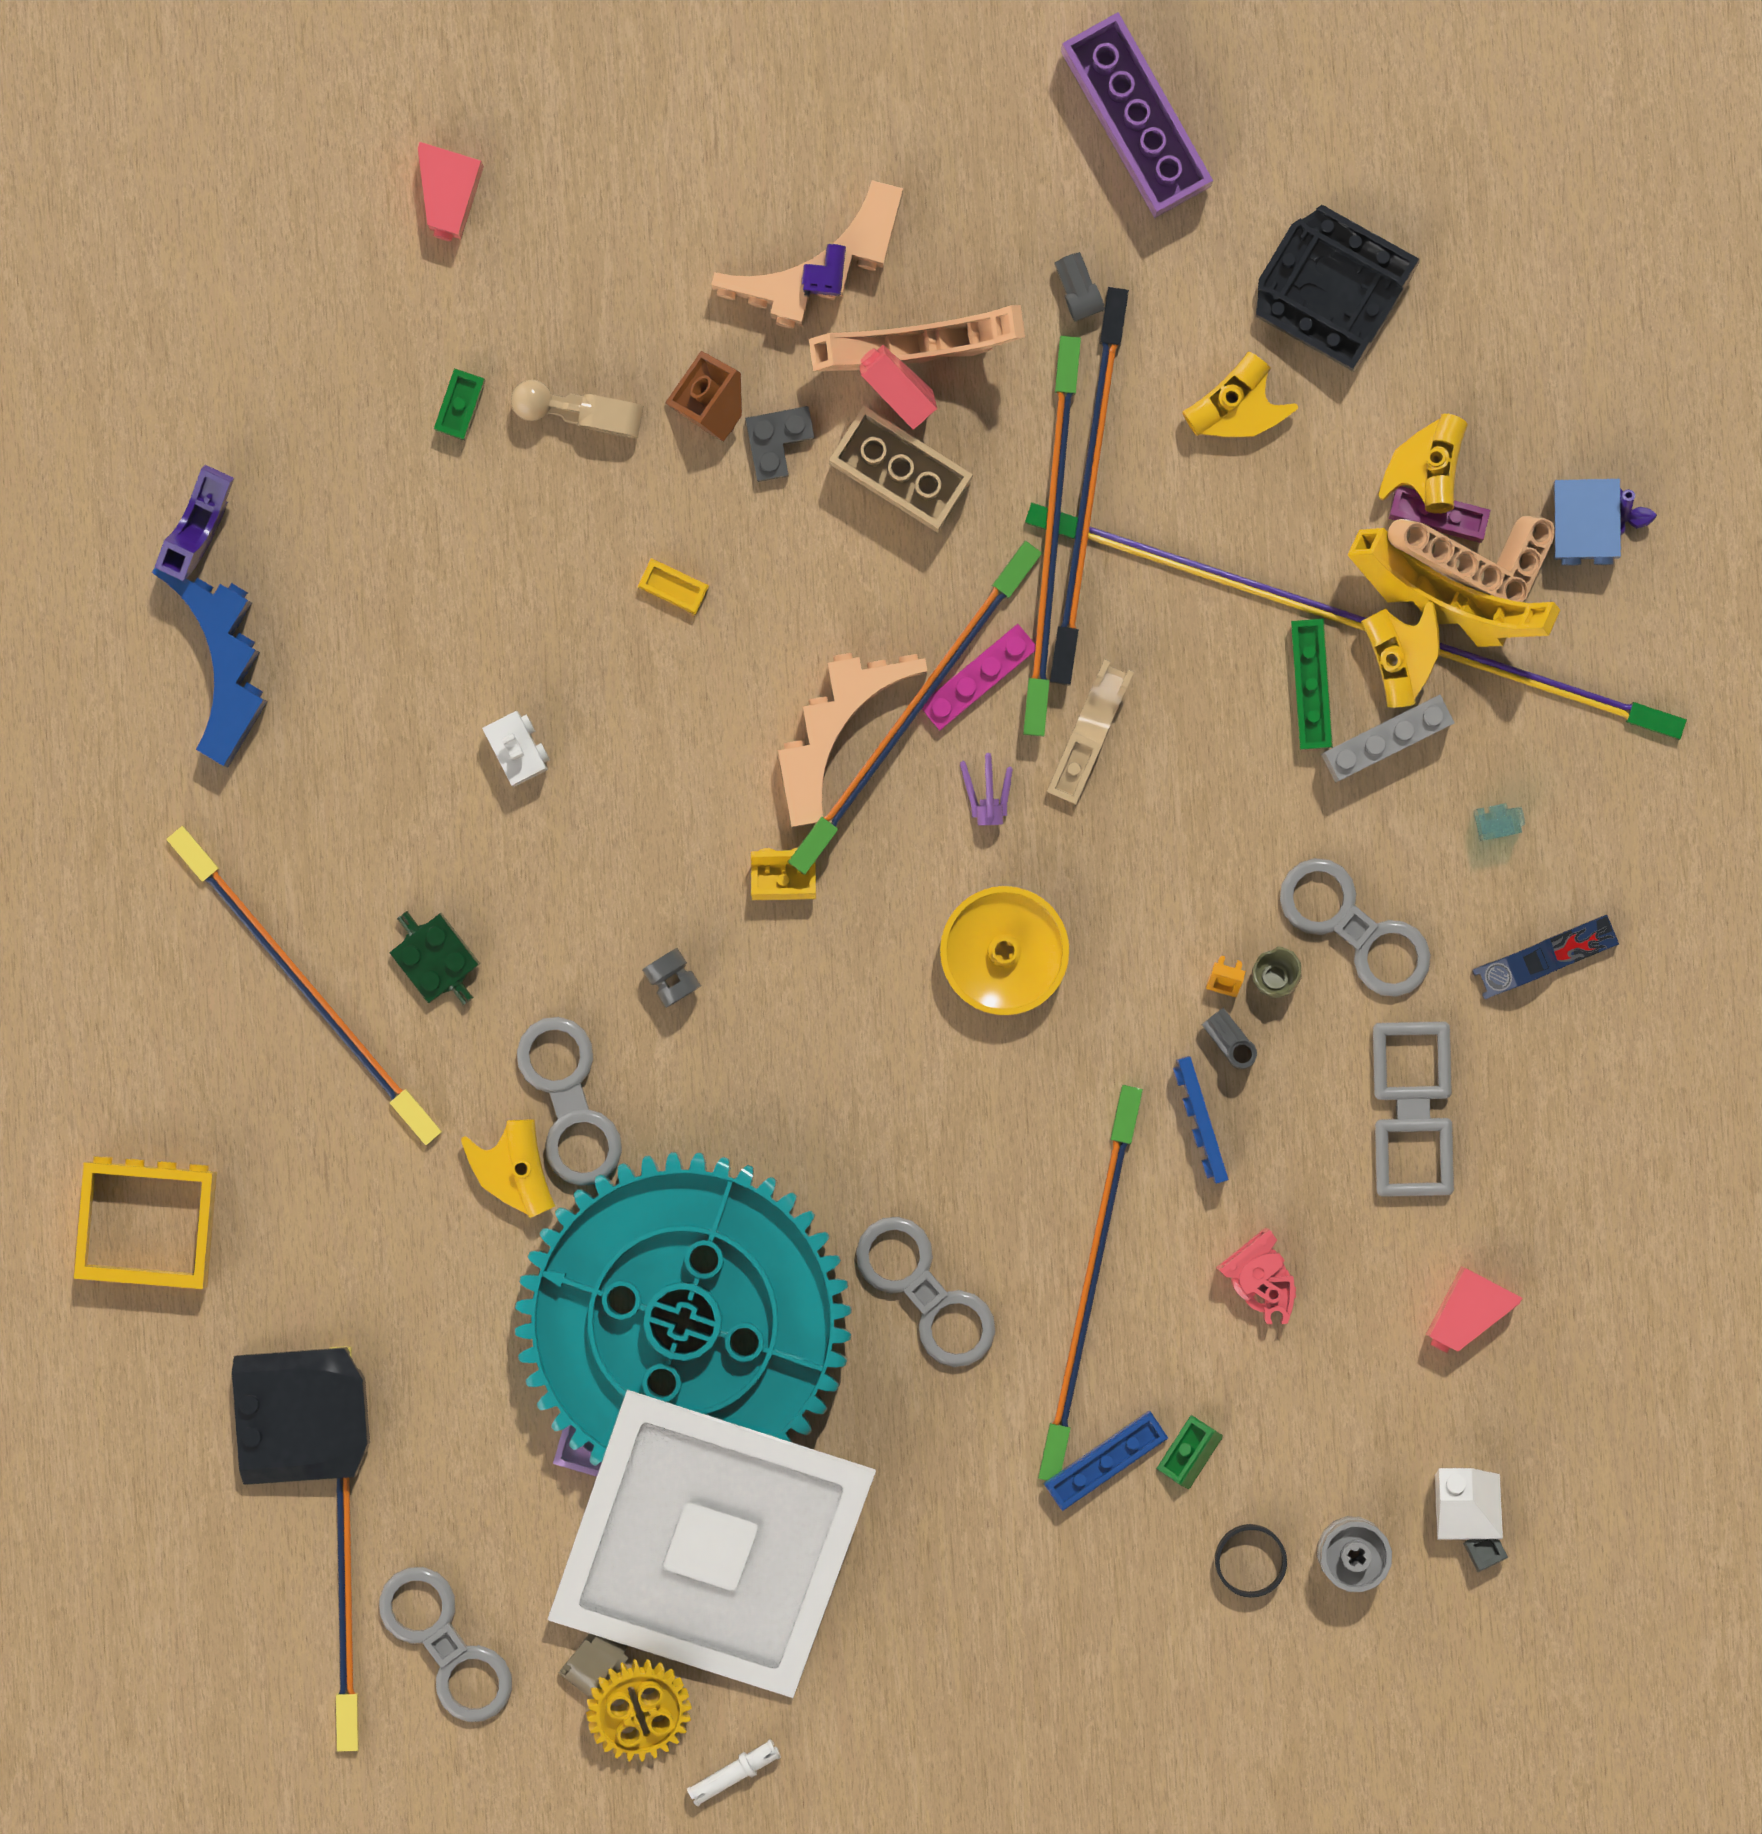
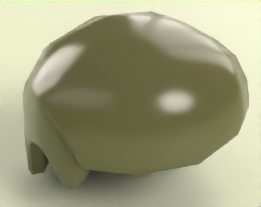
(1277, 972)

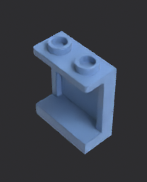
(1587, 521)

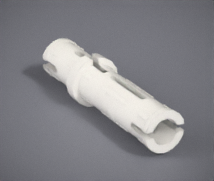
(745, 1766)

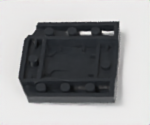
(1333, 285)
(299, 1415)

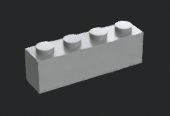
(1387, 738)

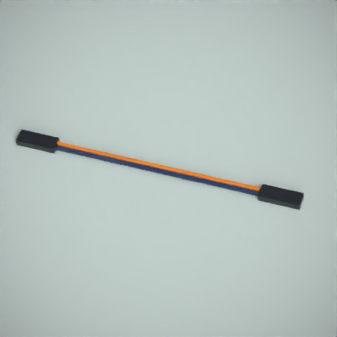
(1110, 335)

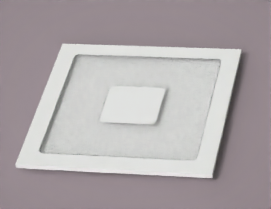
(710, 1544)

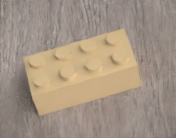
(900, 469)

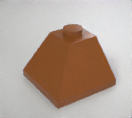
(709, 396)

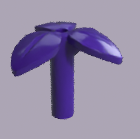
(1637, 517)

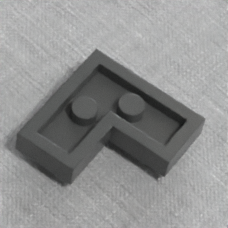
(770, 433)

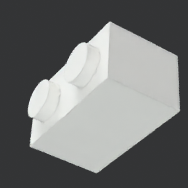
(516, 748)

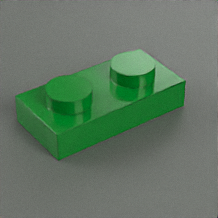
(459, 404)

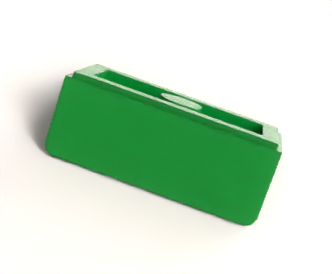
(1189, 1452)

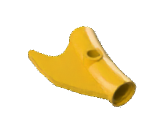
(1250, 412)
(1428, 463)
(1415, 648)
(498, 1169)

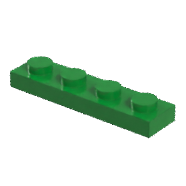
(1312, 684)

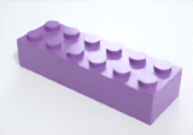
(1136, 115)

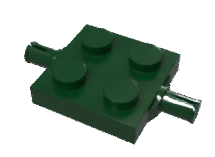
(435, 958)

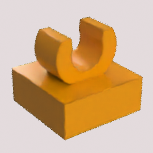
(1225, 978)

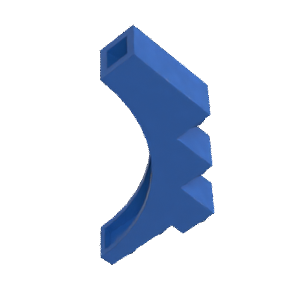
(233, 706)

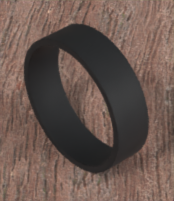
(1251, 1594)

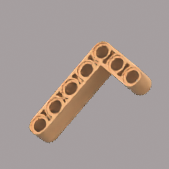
(1471, 566)

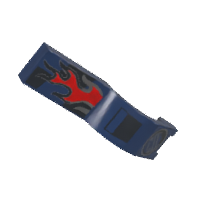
(1547, 956)

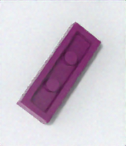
(1463, 521)

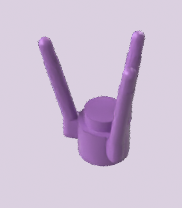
(989, 810)

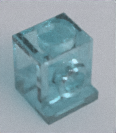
(1499, 821)

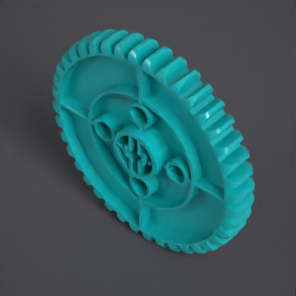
(645, 1240)

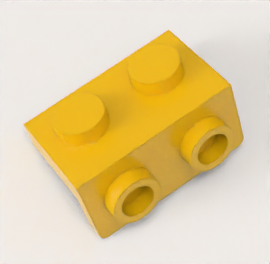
(778, 880)

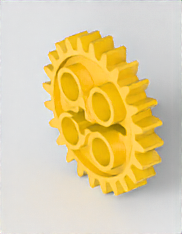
(610, 1720)

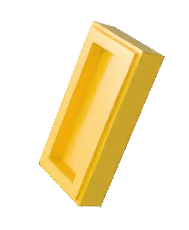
(673, 586)

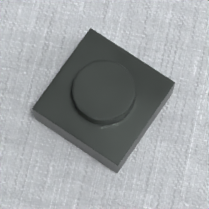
(1485, 1552)

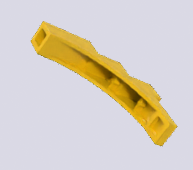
(1482, 616)

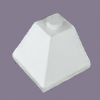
(1468, 1504)

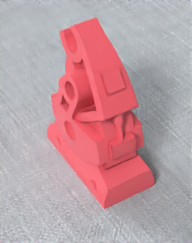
(1261, 1271)

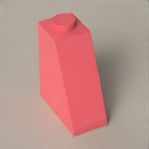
(448, 189)
(898, 386)
(1469, 1310)

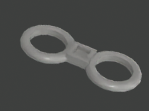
(1355, 927)
(568, 1100)
(925, 1291)
(445, 1644)

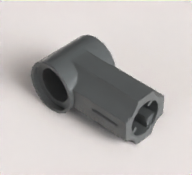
(1081, 295)
(1228, 1036)

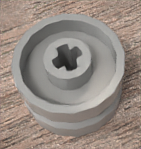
(1368, 1567)

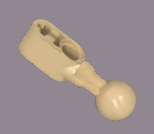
(533, 401)

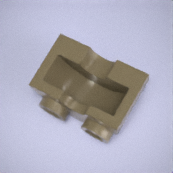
(593, 1661)

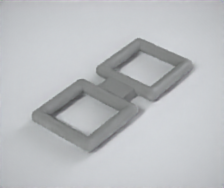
(1413, 1109)

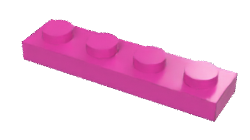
(978, 677)

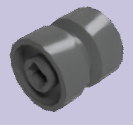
(666, 967)

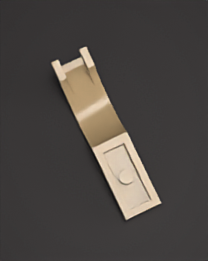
(1089, 732)

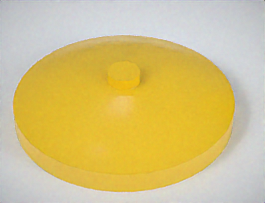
(1004, 950)

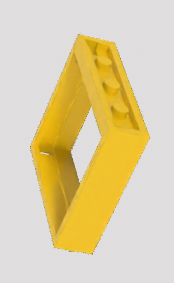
(164, 1170)

